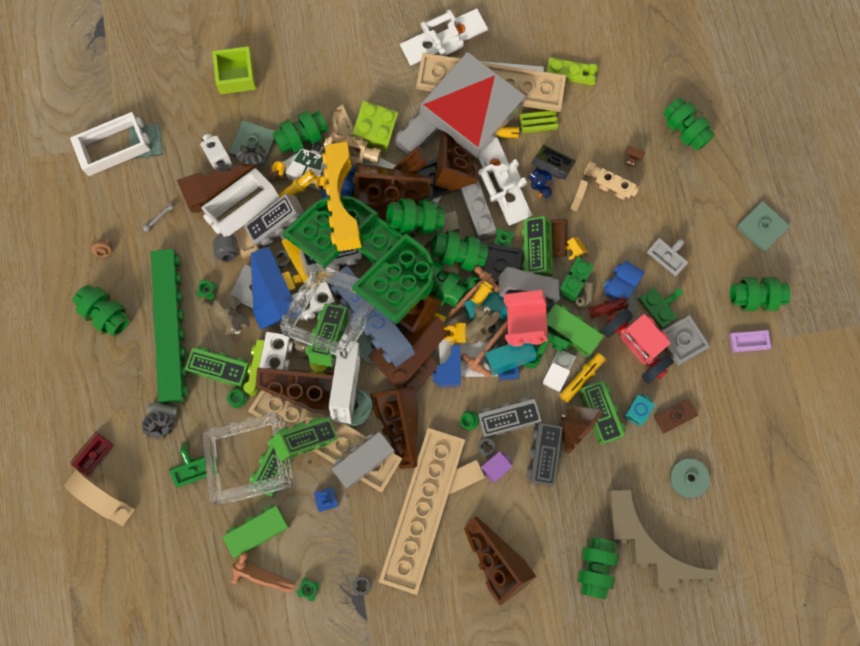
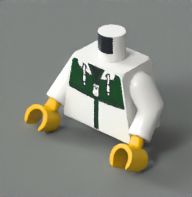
(302, 162)

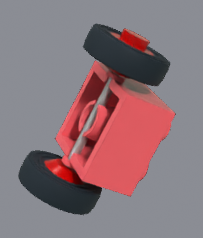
(643, 340)

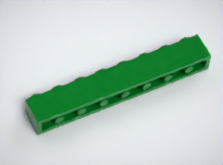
(168, 327)

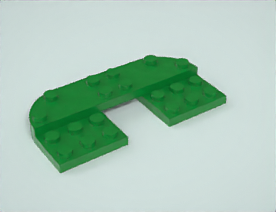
(401, 268)

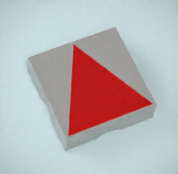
(472, 104)

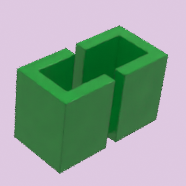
(575, 279)

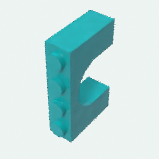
(507, 356)

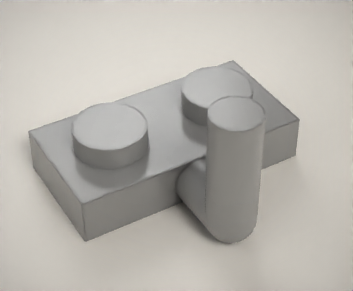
(668, 255)

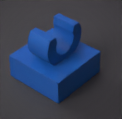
(326, 499)

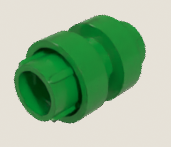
(307, 128)
(694, 130)
(424, 216)
(450, 249)
(447, 286)
(767, 294)
(95, 305)
(600, 552)

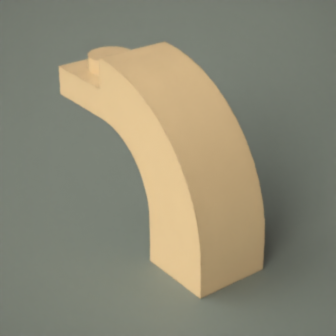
(97, 498)

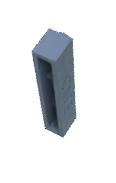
(380, 327)

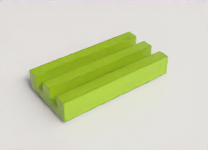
(524, 120)

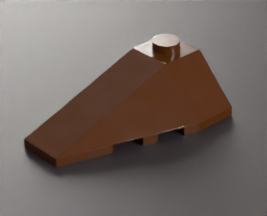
(454, 165)
(384, 185)
(201, 189)
(423, 344)
(399, 417)

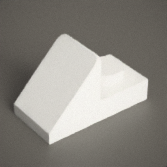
(559, 370)

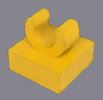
(577, 247)
(292, 282)
(457, 334)

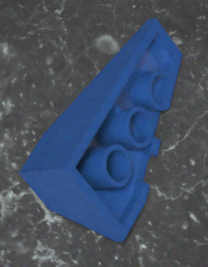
(269, 289)

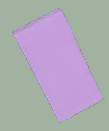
(750, 341)

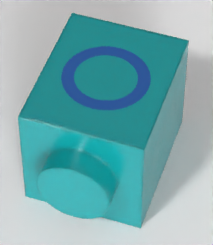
(639, 410)

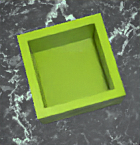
(234, 70)
(375, 125)

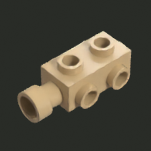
(357, 156)
(614, 184)

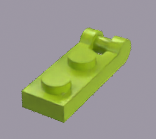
(573, 70)
(249, 387)

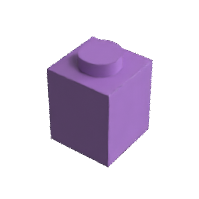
(497, 466)

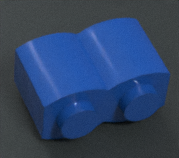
(624, 282)

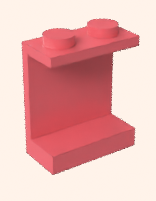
(526, 318)

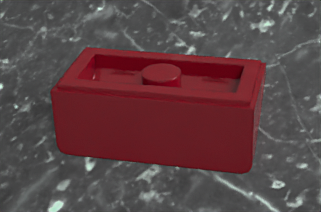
(91, 453)

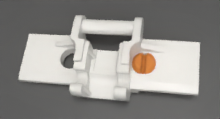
(447, 41)
(509, 181)

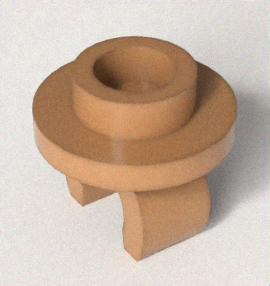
(272, 175)
(101, 249)

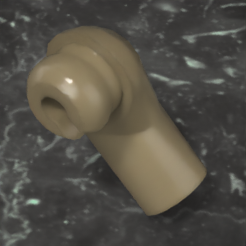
(587, 297)

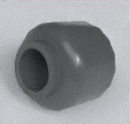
(225, 248)

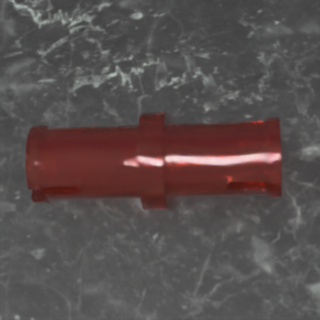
(608, 307)

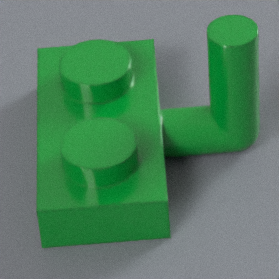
(658, 307)
(558, 344)
(190, 470)

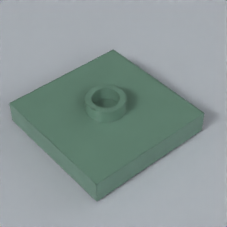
(253, 134)
(763, 226)

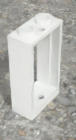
(81, 140)
(235, 194)
(345, 386)

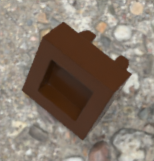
(634, 154)

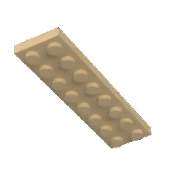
(541, 88)
(347, 436)
(422, 511)

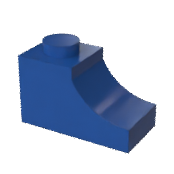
(449, 373)

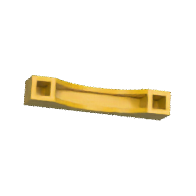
(346, 230)

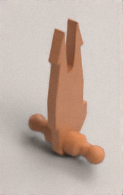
(484, 276)
(476, 364)
(258, 575)

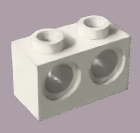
(315, 305)
(270, 353)

